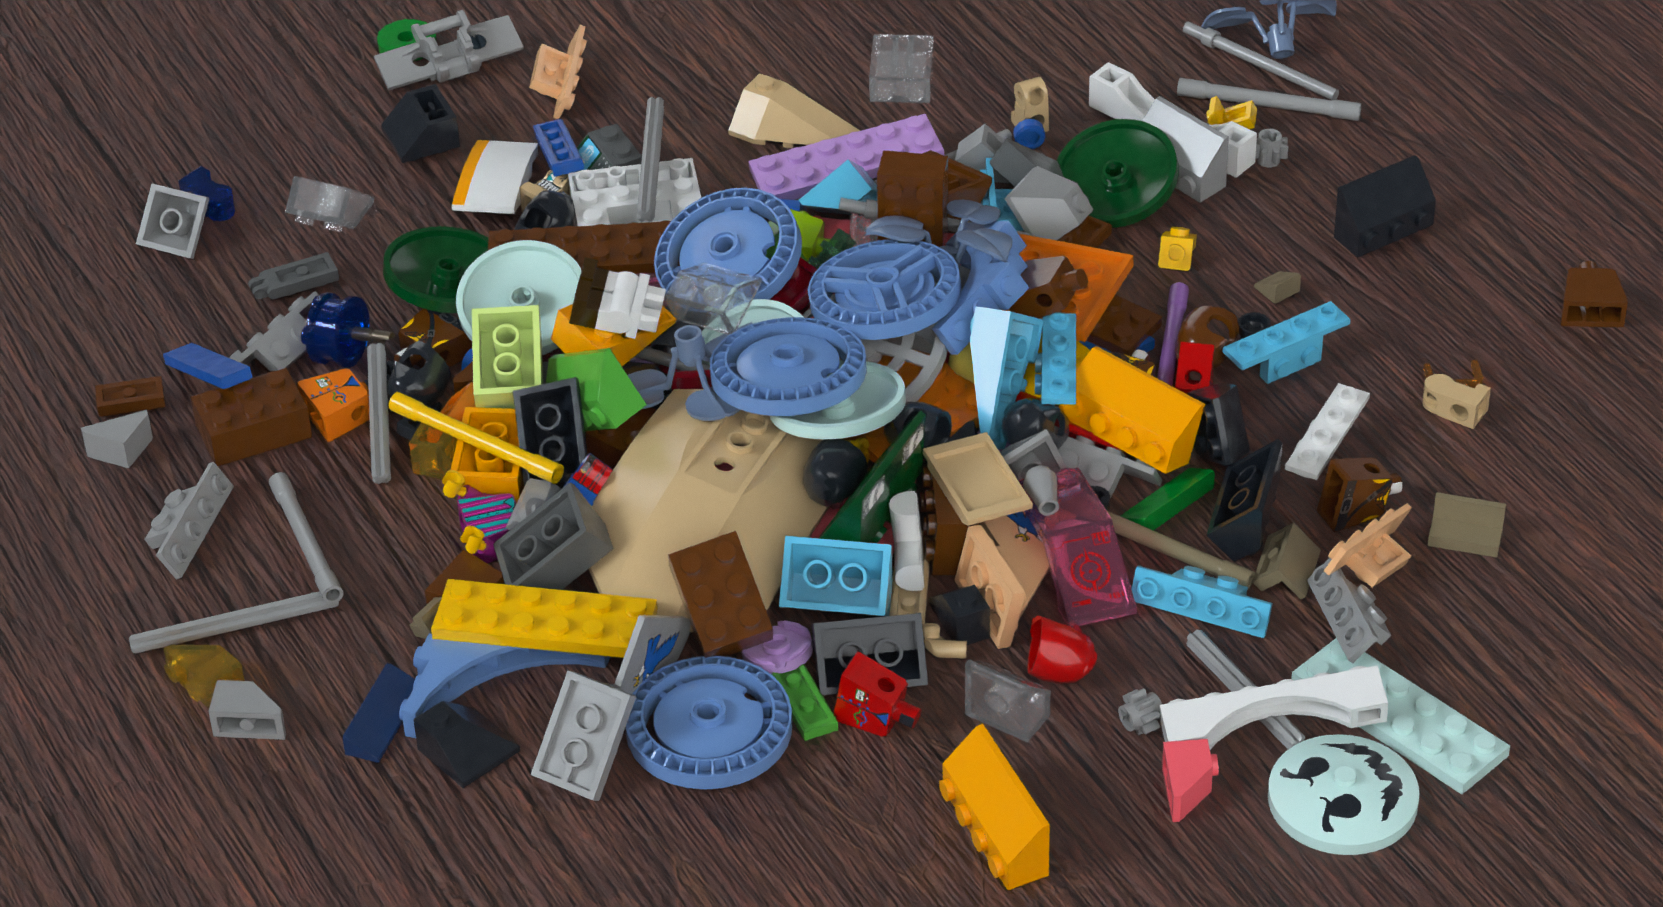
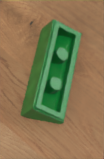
(1171, 498)

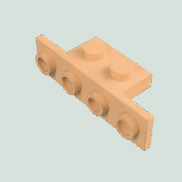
(557, 72)
(1372, 552)

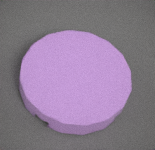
(786, 651)

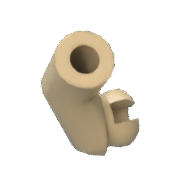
(939, 646)

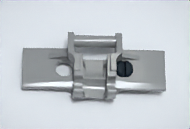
(452, 59)

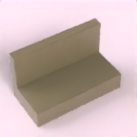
(1467, 524)
(1287, 558)

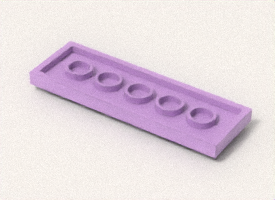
(802, 168)

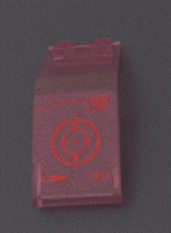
(1083, 554)

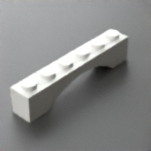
(1123, 97)
(1345, 697)

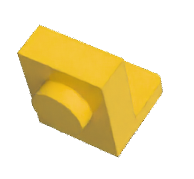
(1242, 114)
(1177, 249)

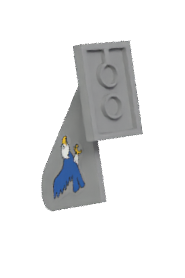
(594, 714)

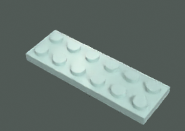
(1420, 724)

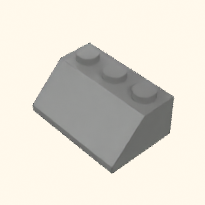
(1198, 146)

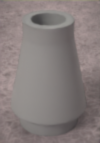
(1042, 488)

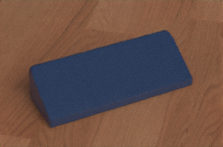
(378, 715)

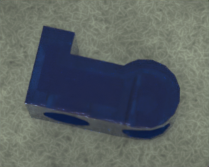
(220, 196)

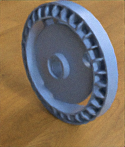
(731, 234)
(885, 288)
(785, 364)
(709, 722)

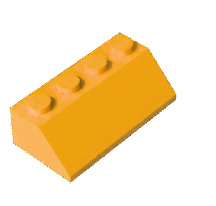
(1134, 411)
(996, 810)

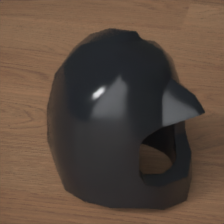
(547, 210)
(421, 384)
(1031, 417)
(937, 424)
(833, 472)

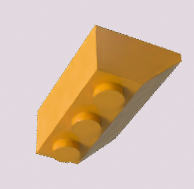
(484, 470)

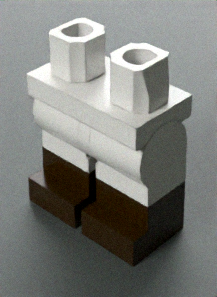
(616, 301)

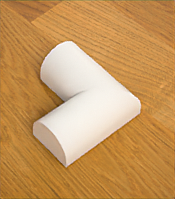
(907, 541)

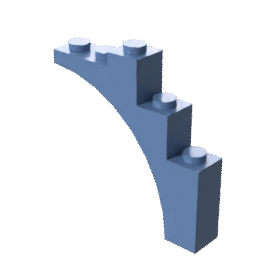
(989, 285)
(454, 667)

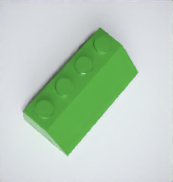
(604, 386)

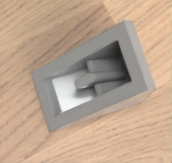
(118, 439)

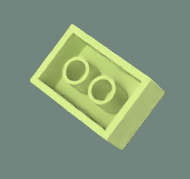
(505, 353)

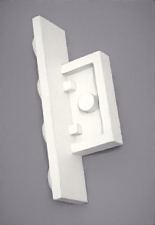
(1327, 431)

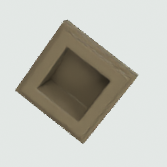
(1279, 286)

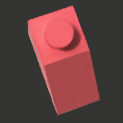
(1187, 774)

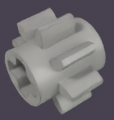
(1270, 148)
(1140, 711)

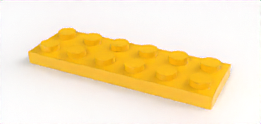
(538, 618)

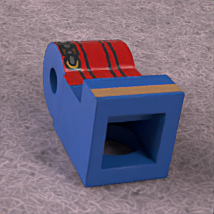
(590, 477)

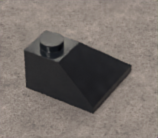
(462, 741)

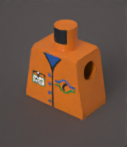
(336, 402)

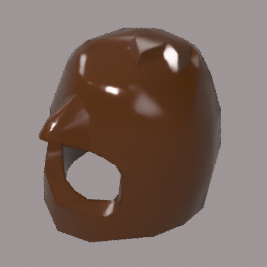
(1195, 330)

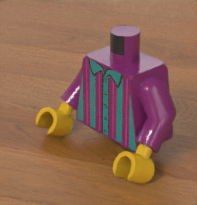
(481, 515)

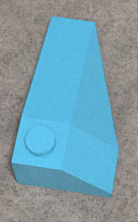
(1000, 353)

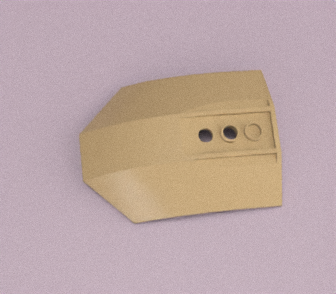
(674, 497)

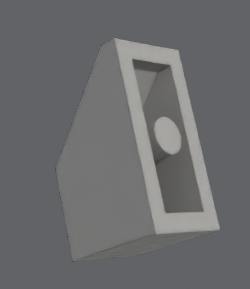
(977, 147)
(245, 711)

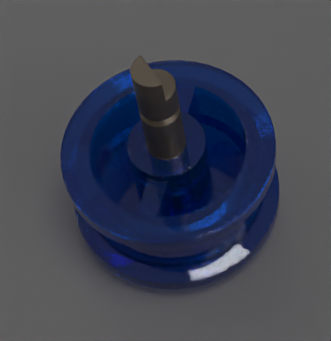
(339, 330)

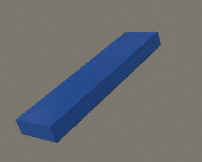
(558, 147)
(208, 365)

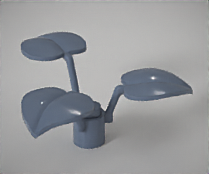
(1279, 37)
(983, 239)
(690, 350)

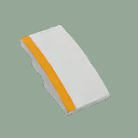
(494, 176)

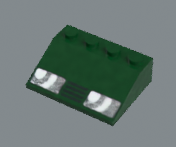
(892, 473)

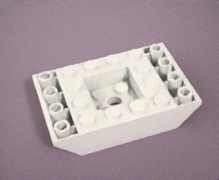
(612, 193)

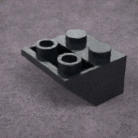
(421, 125)
(1222, 426)

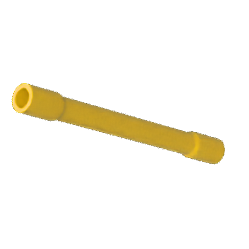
(533, 463)

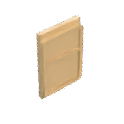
(976, 479)

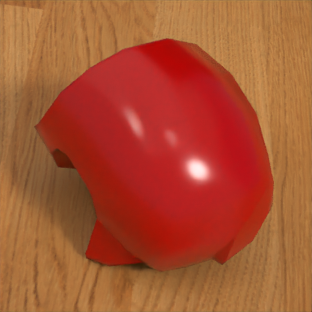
(1059, 652)

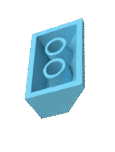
(846, 182)
(836, 576)

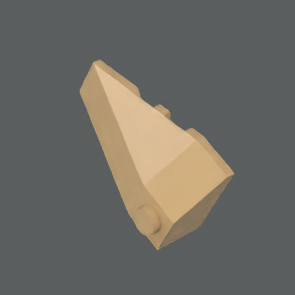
(781, 113)

